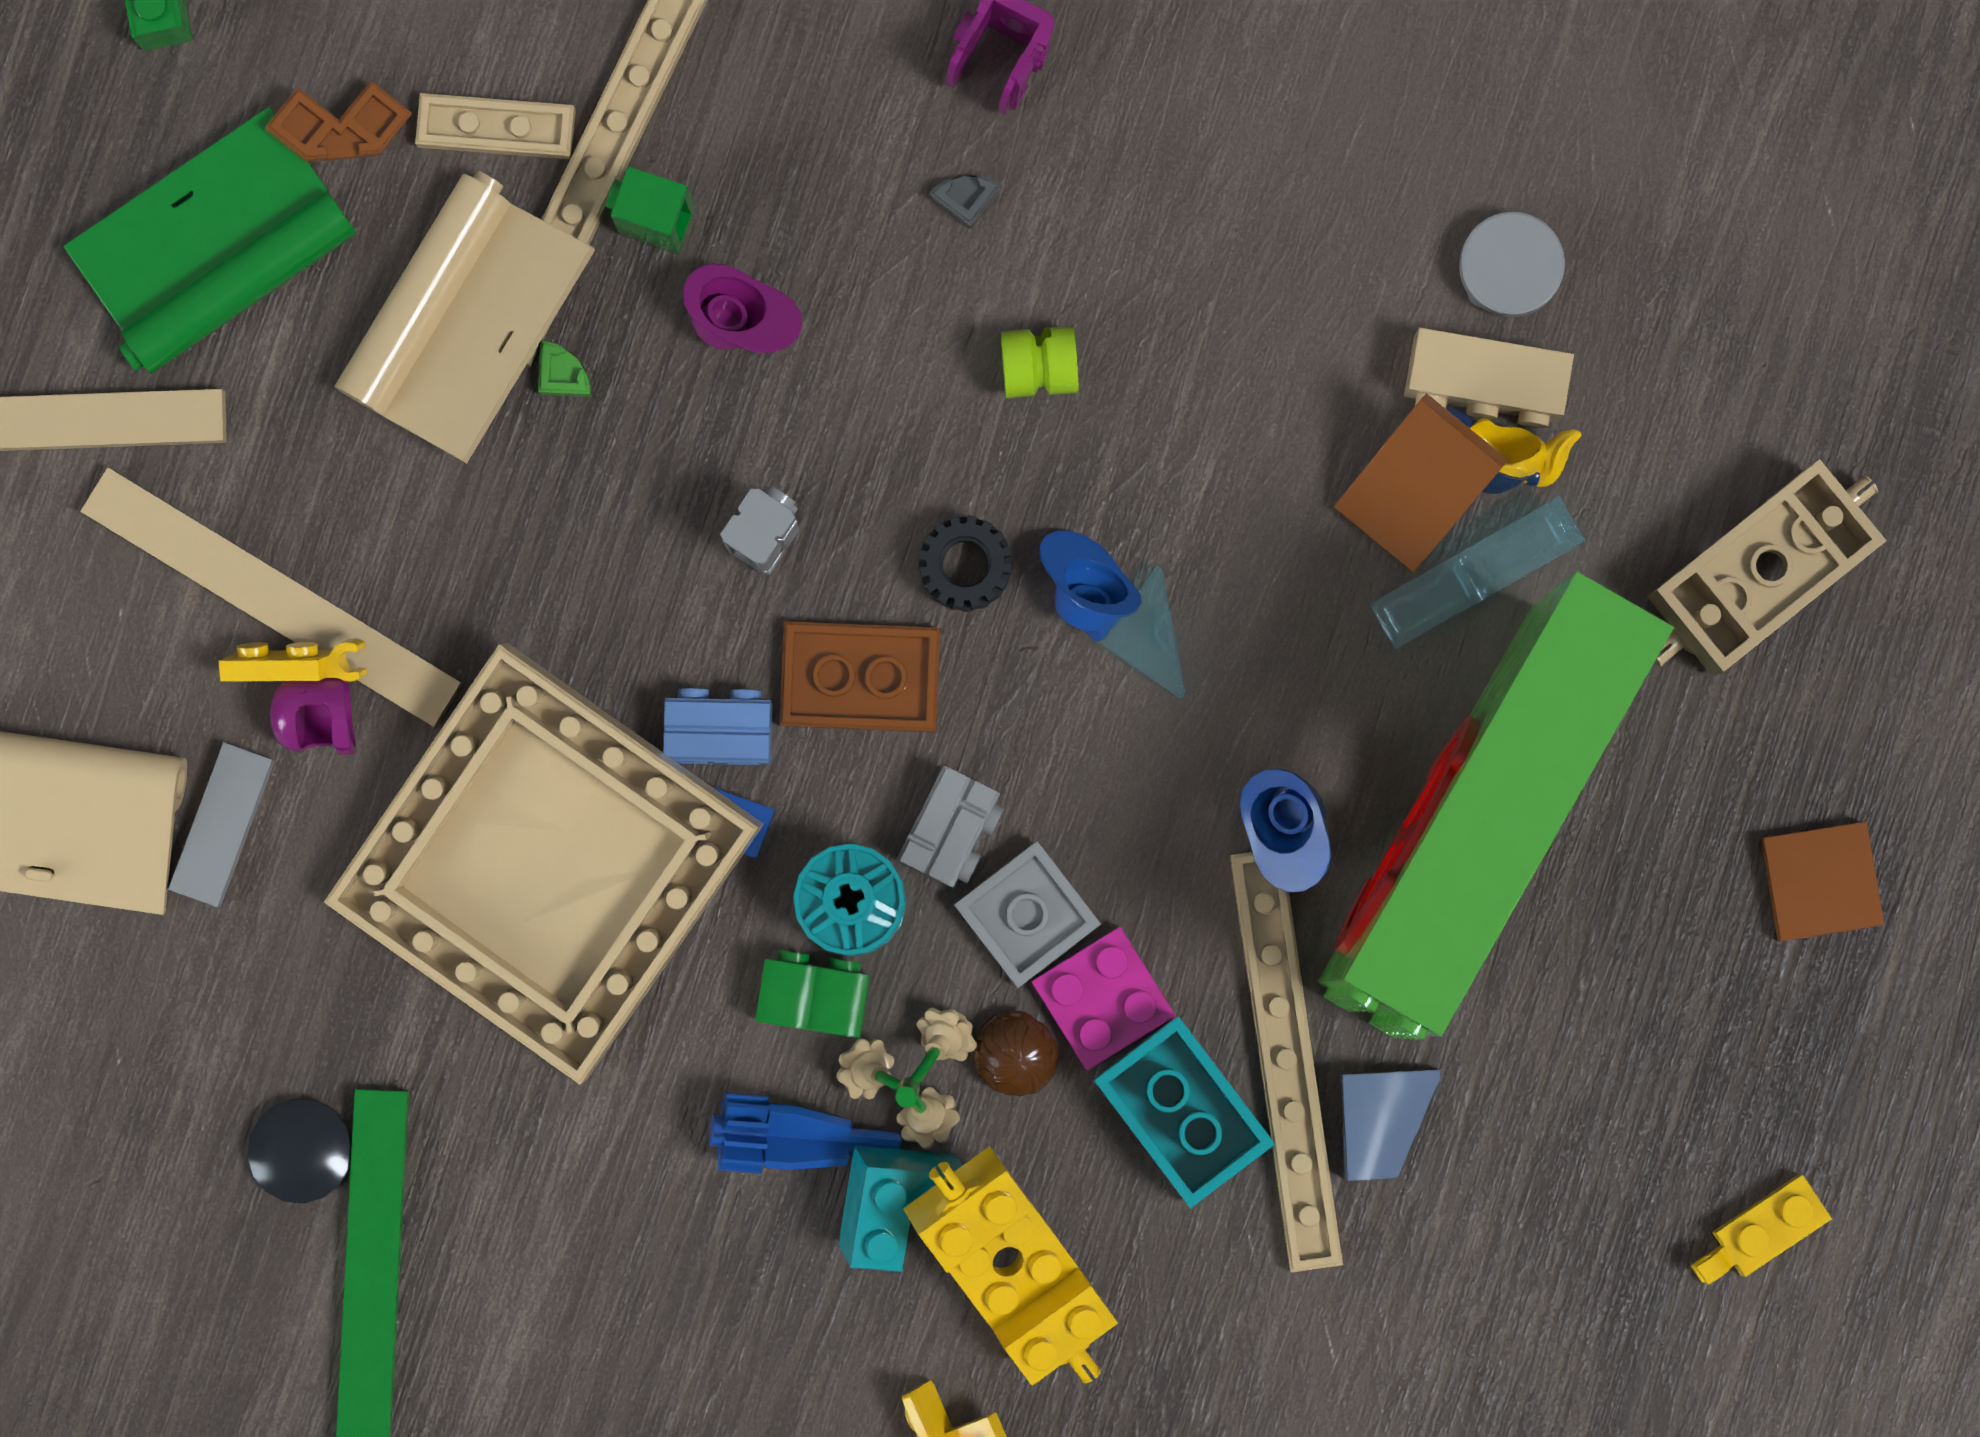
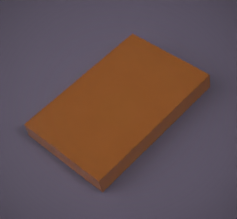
(1420, 482)
(860, 677)

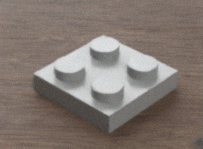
(1027, 914)

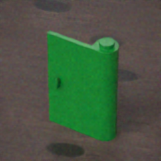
(237, 231)

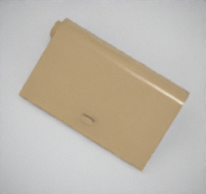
(464, 317)
(90, 817)

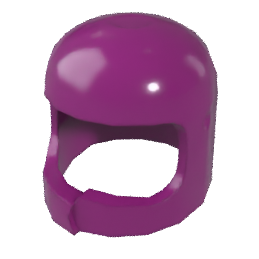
(313, 715)

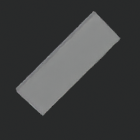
(221, 825)

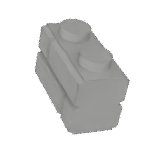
(761, 529)
(950, 827)

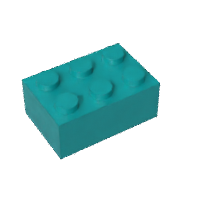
(1183, 1111)

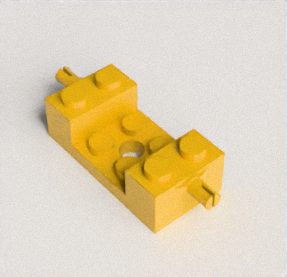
(1040, 1302)

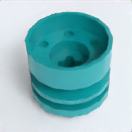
(878, 914)

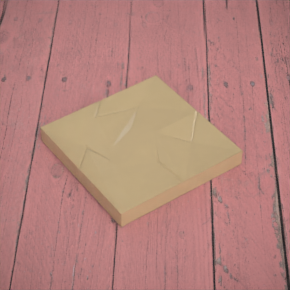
(543, 862)

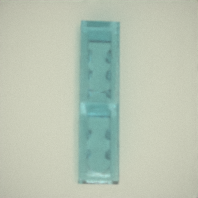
(1477, 572)

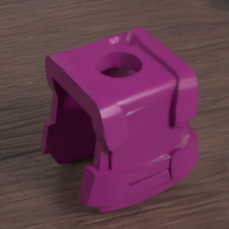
(1015, 19)

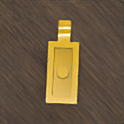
(297, 663)
(1763, 1230)

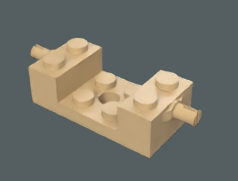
(1722, 601)

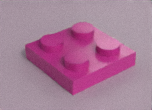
(1103, 998)

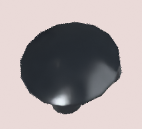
(300, 1150)

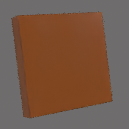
(1822, 881)

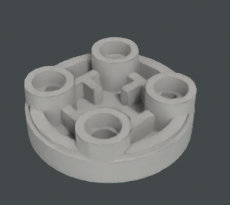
(1511, 264)

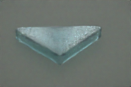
(1148, 637)

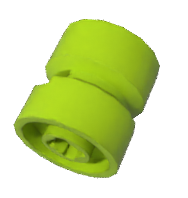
(1039, 362)

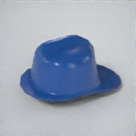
(1089, 583)
(1286, 829)

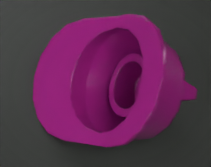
(739, 311)

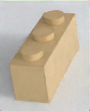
(1489, 377)

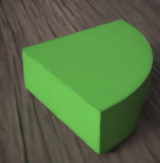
(561, 372)

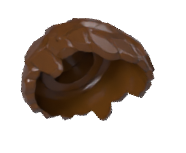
(1015, 1054)

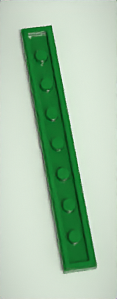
(373, 1263)

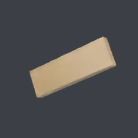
(495, 126)

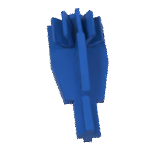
(785, 1136)

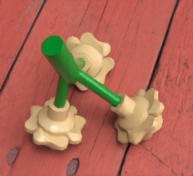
(926, 1118)

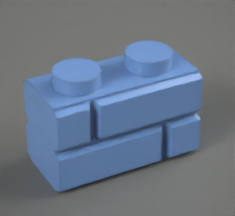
(718, 729)

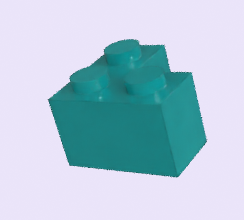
(877, 1191)

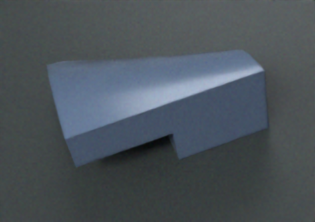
(1382, 1120)

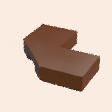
(320, 136)

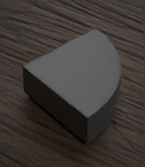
(966, 196)

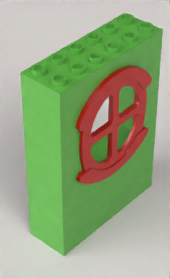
(1491, 809)

